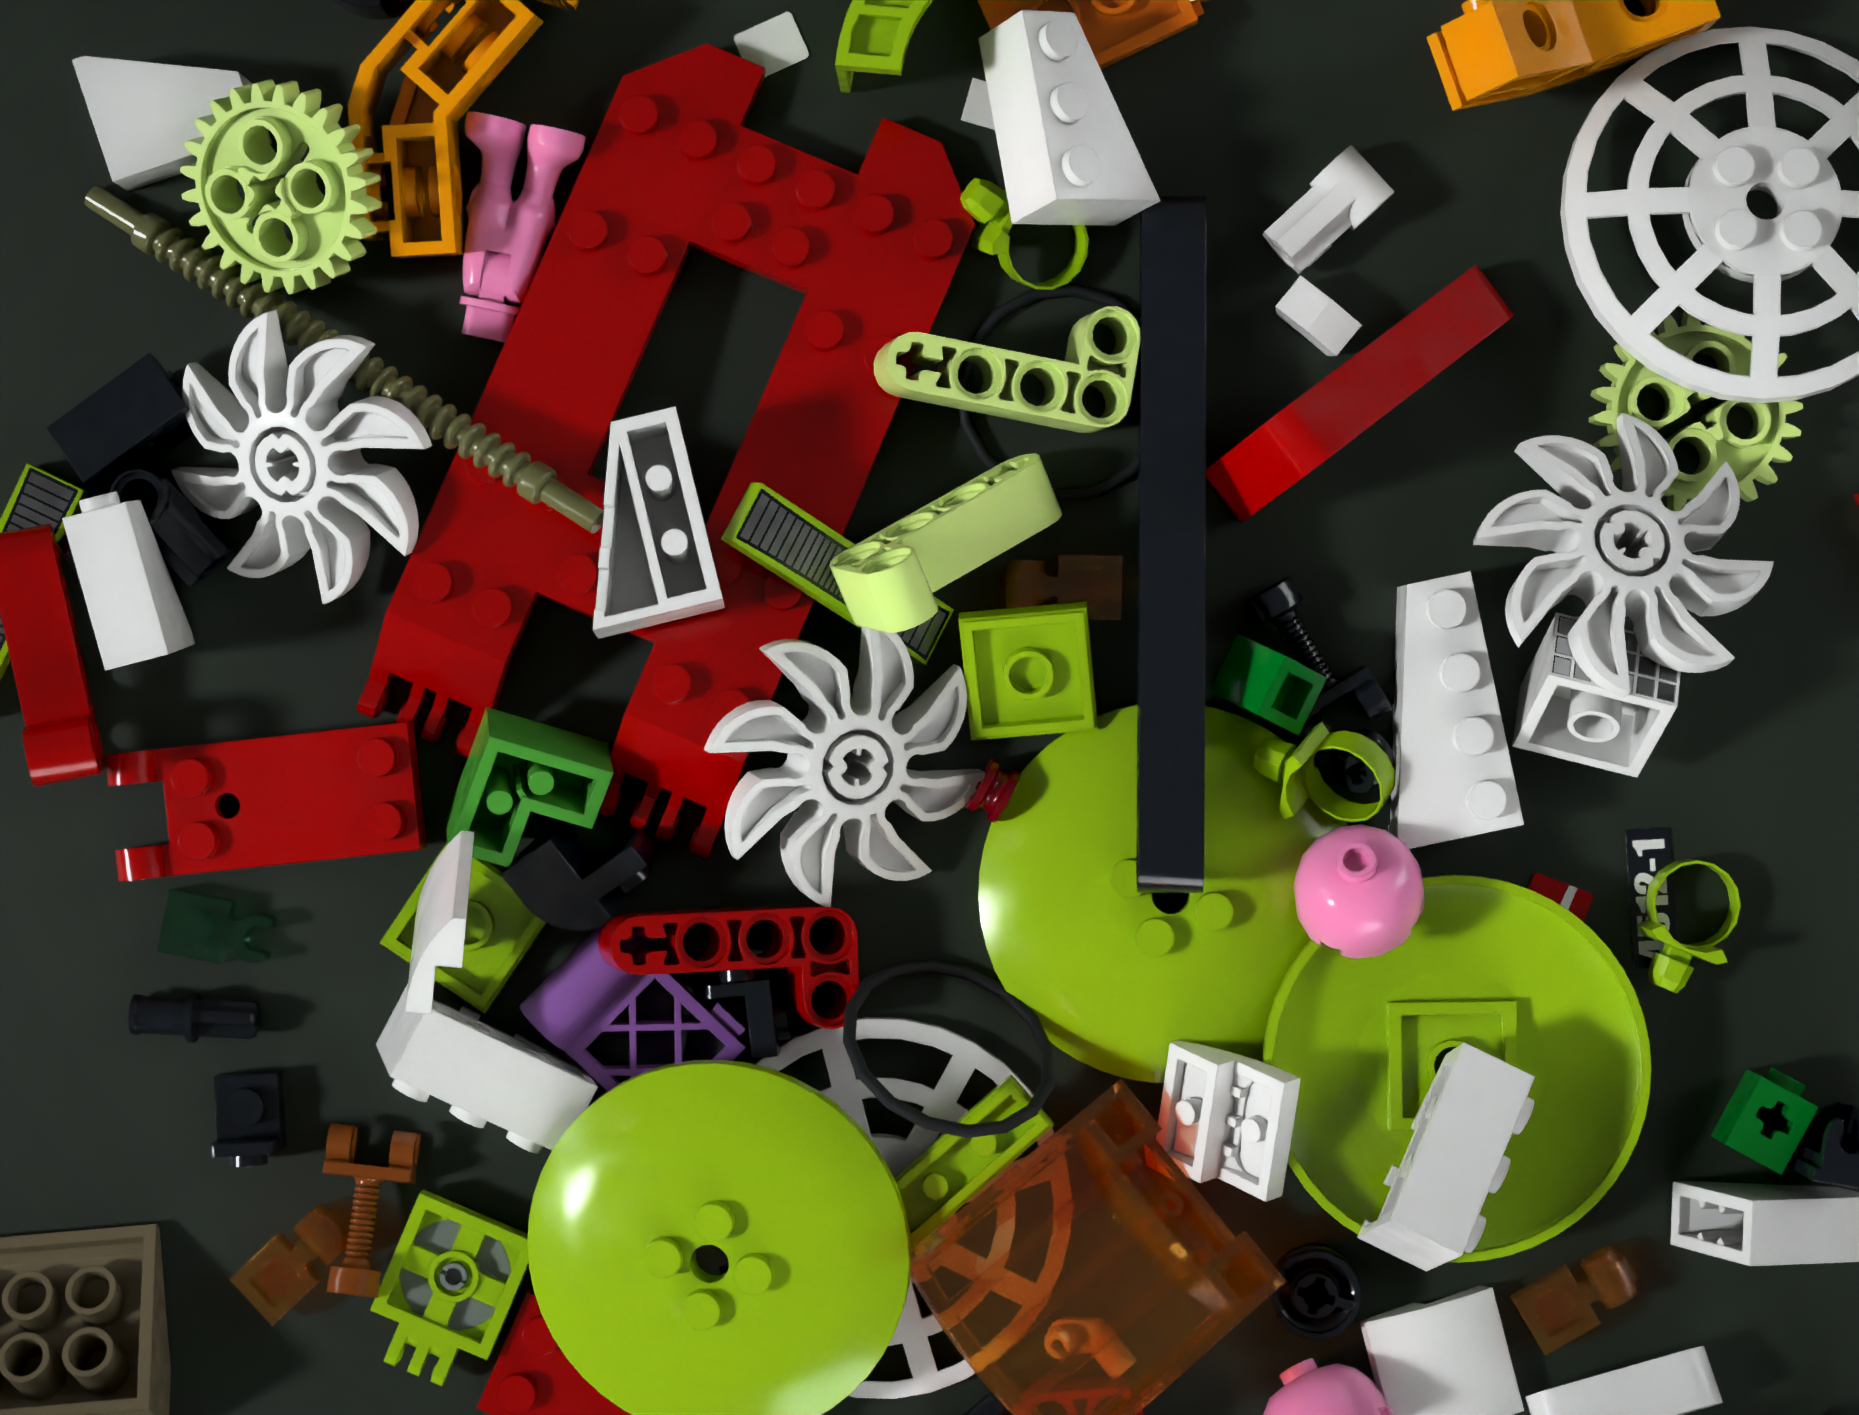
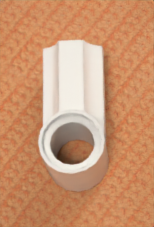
(1339, 200)

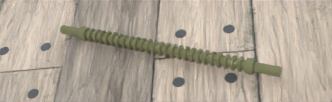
(534, 480)

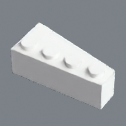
(1447, 720)

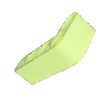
(1004, 370)
(895, 571)

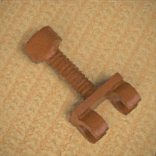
(355, 1273)

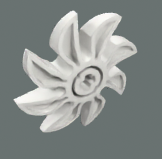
(300, 456)
(1649, 585)
(819, 777)

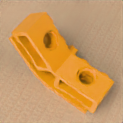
(1536, 45)
(423, 130)

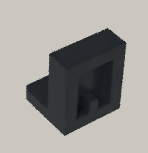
(249, 1117)

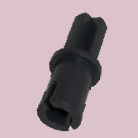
(193, 1017)

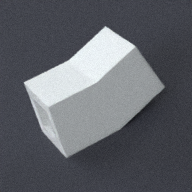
(1317, 317)

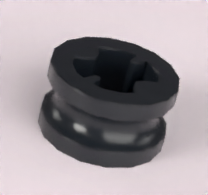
(1352, 770)

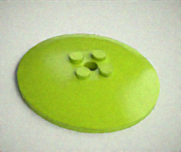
(1101, 958)
(1484, 971)
(732, 1164)

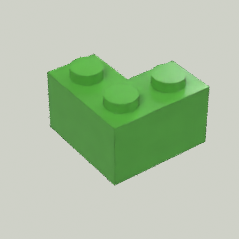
(522, 770)

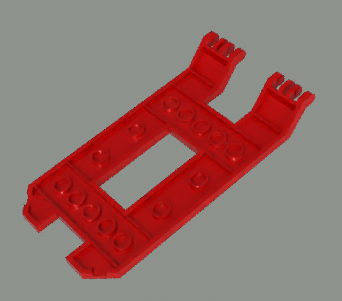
(661, 179)

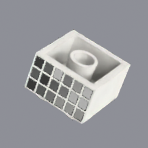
(1581, 722)

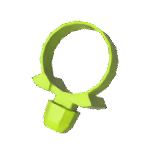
(991, 208)
(1302, 780)
(1671, 966)

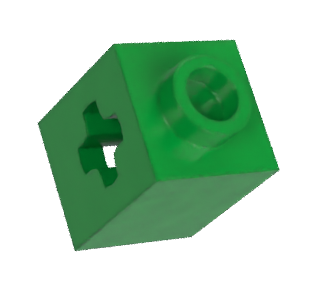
(1268, 684)
(1757, 1140)

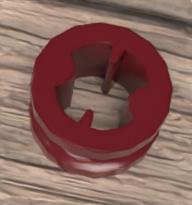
(994, 790)

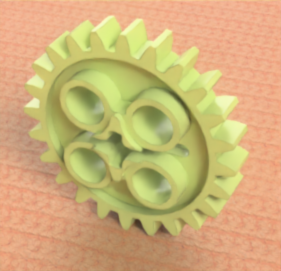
(239, 149)
(1711, 436)

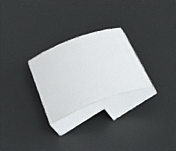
(440, 921)
(1227, 1118)
(1443, 1357)

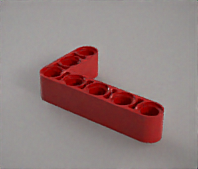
(1358, 393)

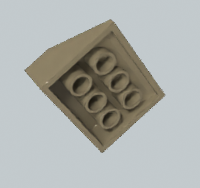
(84, 1323)

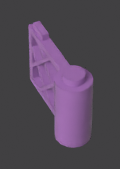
(587, 996)

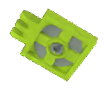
(450, 1284)

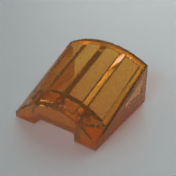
(1090, 1270)

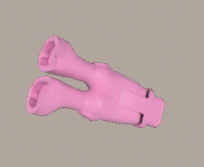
(506, 235)

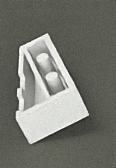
(1059, 126)
(654, 535)
(484, 1073)
(1452, 1159)

